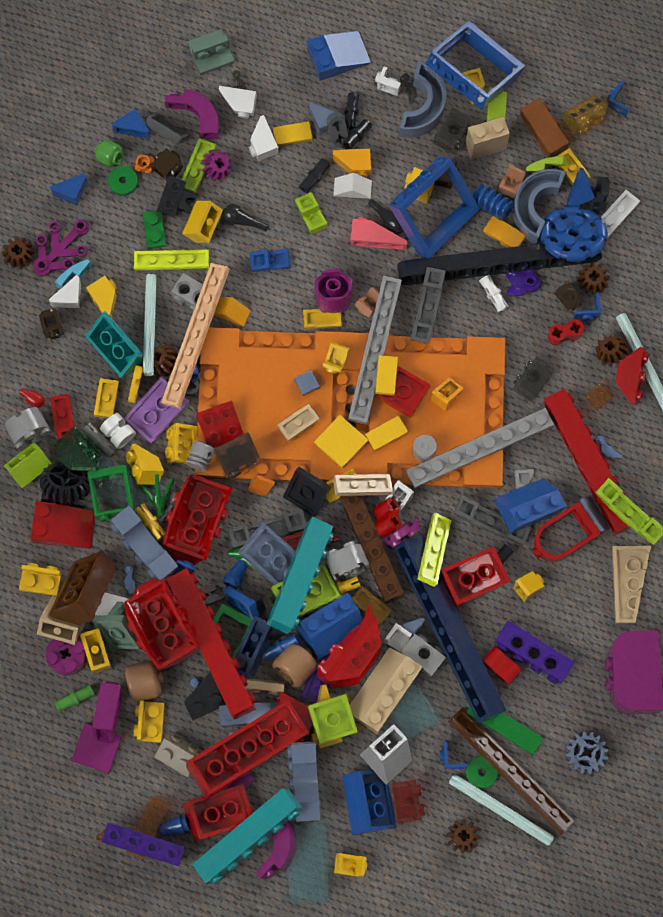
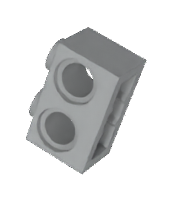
(189, 298)

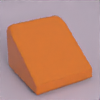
(260, 485)

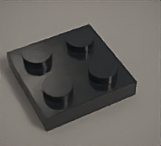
(306, 491)

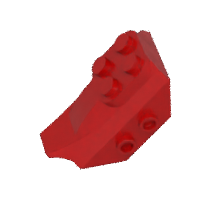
(196, 519)
(160, 624)
(353, 656)

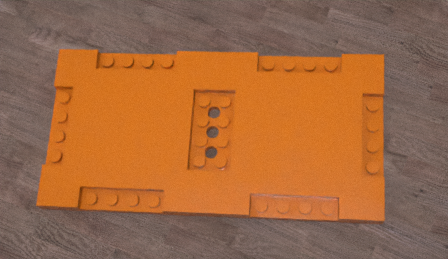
(259, 377)

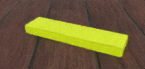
(171, 259)
(434, 549)

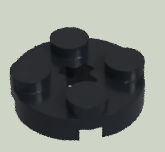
(601, 194)

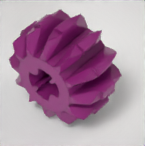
(221, 161)

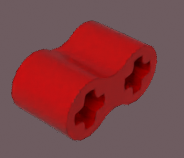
(565, 332)
(387, 517)
(501, 665)

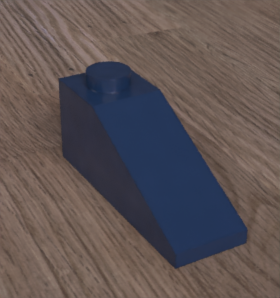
(253, 647)

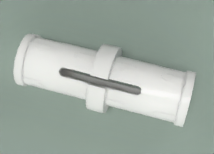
(493, 293)

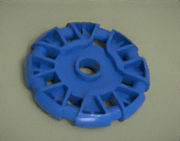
(575, 224)

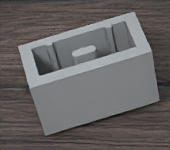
(388, 754)

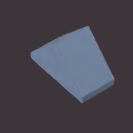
(319, 116)

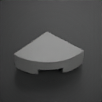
(523, 477)

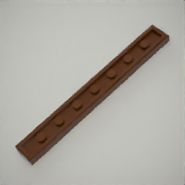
(511, 771)

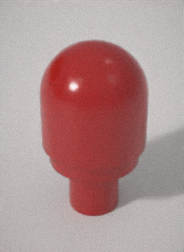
(33, 398)

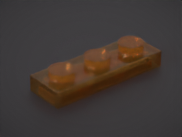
(151, 819)

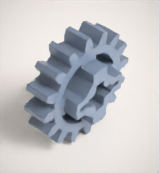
(581, 744)

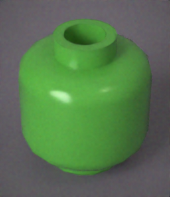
(109, 153)

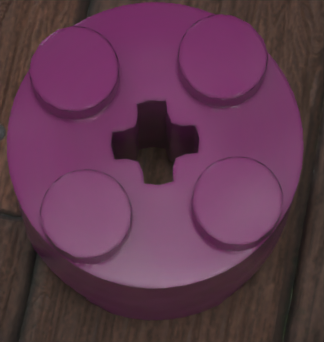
(333, 291)
(69, 665)

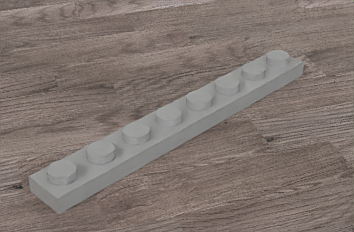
(375, 346)
(479, 448)

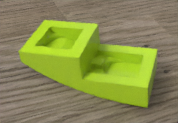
(545, 163)
(311, 213)

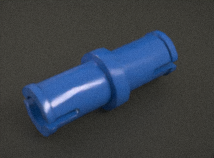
(279, 646)

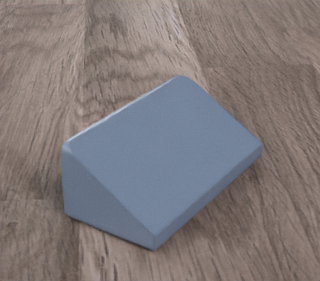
(595, 515)

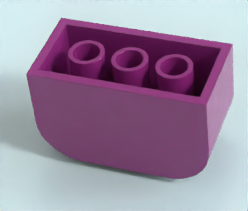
(635, 673)

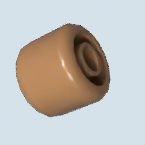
(295, 665)
(144, 681)

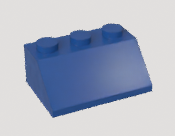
(530, 505)
(329, 625)
(368, 802)

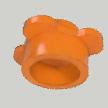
(144, 159)

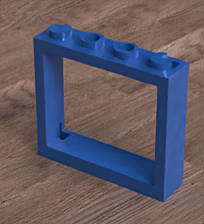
(485, 46)
(469, 207)

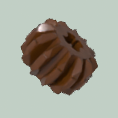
(25, 254)
(599, 284)
(611, 350)
(164, 360)
(468, 831)

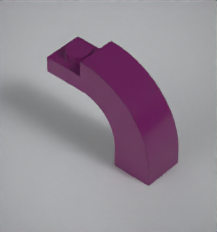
(201, 107)
(282, 852)

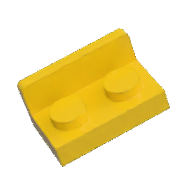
(180, 441)
(40, 580)
(150, 721)

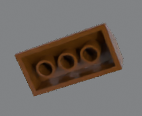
(83, 589)

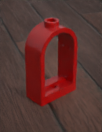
(585, 522)

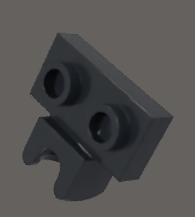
(175, 197)

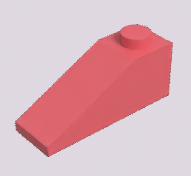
(370, 234)

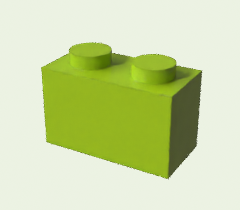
(27, 465)

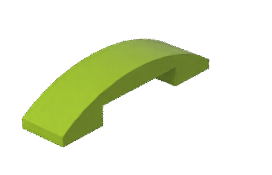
(629, 512)

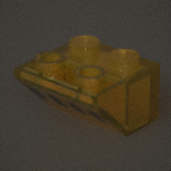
(585, 114)

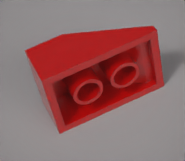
(62, 525)
(474, 577)
(218, 813)

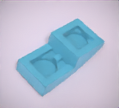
(79, 269)

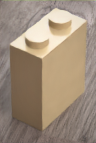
(487, 138)
(57, 628)

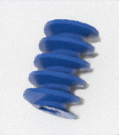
(491, 203)

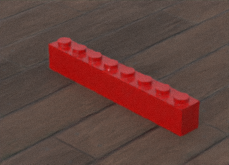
(583, 451)
(211, 644)

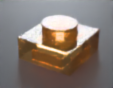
(598, 396)

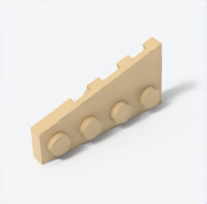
(629, 571)

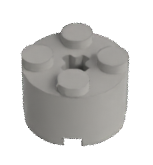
(27, 428)
(347, 561)

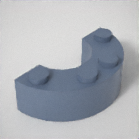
(429, 115)
(532, 188)
(143, 544)
(304, 779)

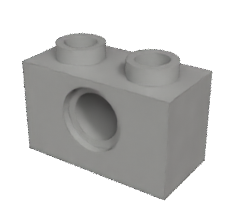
(419, 643)

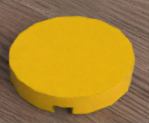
(135, 384)

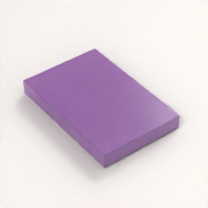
(152, 417)

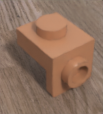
(511, 181)
(367, 304)

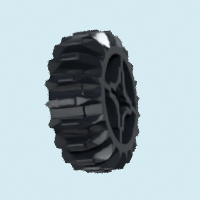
(64, 484)

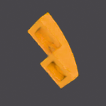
(504, 233)

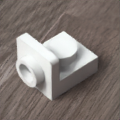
(387, 84)

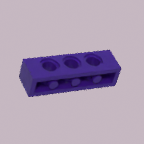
(545, 652)
(143, 844)

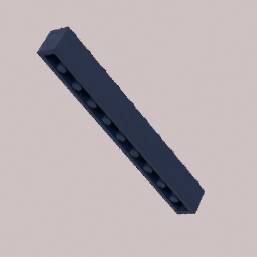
(451, 635)

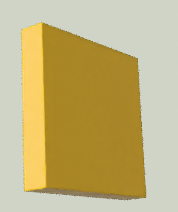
(341, 441)

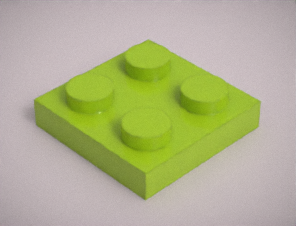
(332, 718)

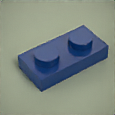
(241, 603)

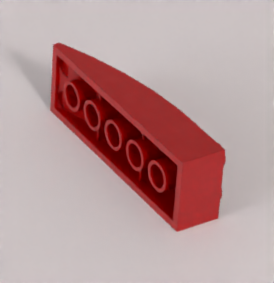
(246, 749)

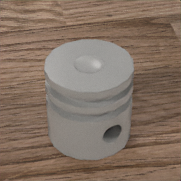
(424, 448)
(200, 456)

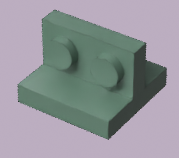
(211, 51)
(115, 628)

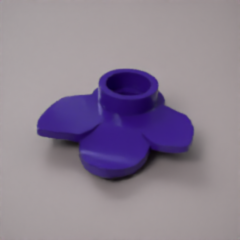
(520, 282)

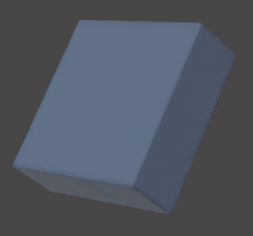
(307, 382)

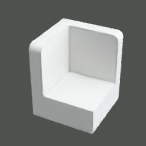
(398, 637)

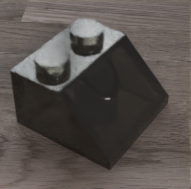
(237, 455)

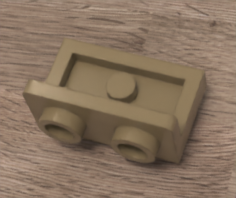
(176, 752)

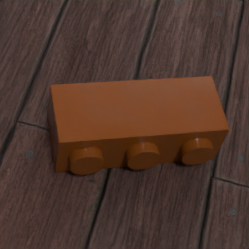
(544, 128)

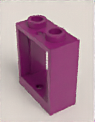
(106, 712)

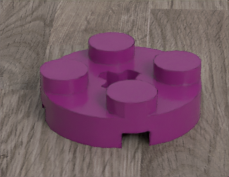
(406, 529)

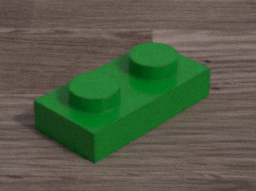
(154, 230)

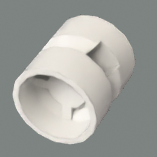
(117, 430)

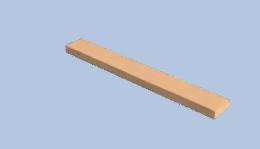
(195, 335)

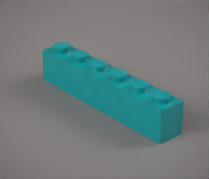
(300, 575)
(247, 836)

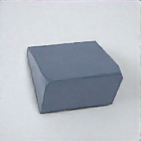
(413, 626)

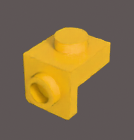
(336, 358)
(350, 865)

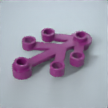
(59, 249)

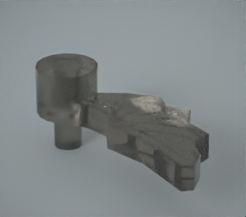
(240, 83)
(410, 90)

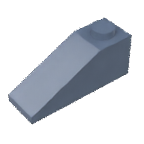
(228, 721)

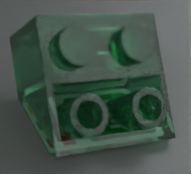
(78, 452)

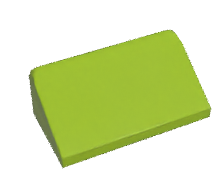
(497, 107)

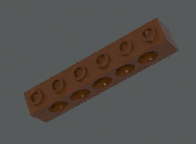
(373, 548)

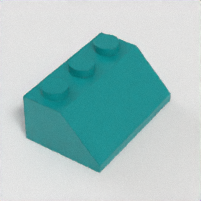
(114, 345)

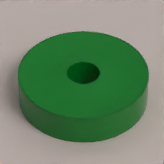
(122, 188)
(480, 781)

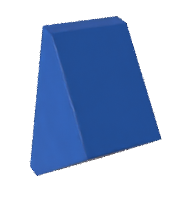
(132, 125)
(71, 189)
(581, 190)

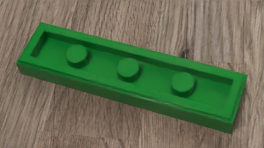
(513, 731)

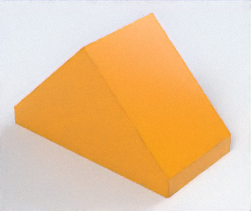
(232, 311)
(446, 393)

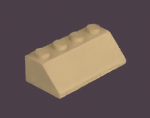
(384, 689)

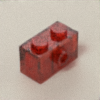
(407, 802)

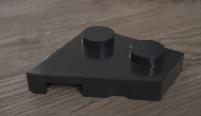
(204, 698)

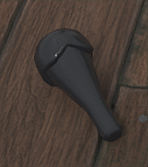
(235, 215)
(387, 216)

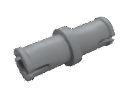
(100, 440)

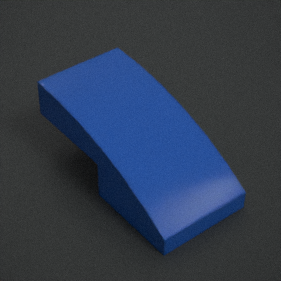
(271, 260)

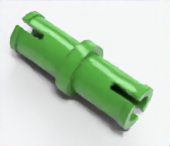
(74, 698)

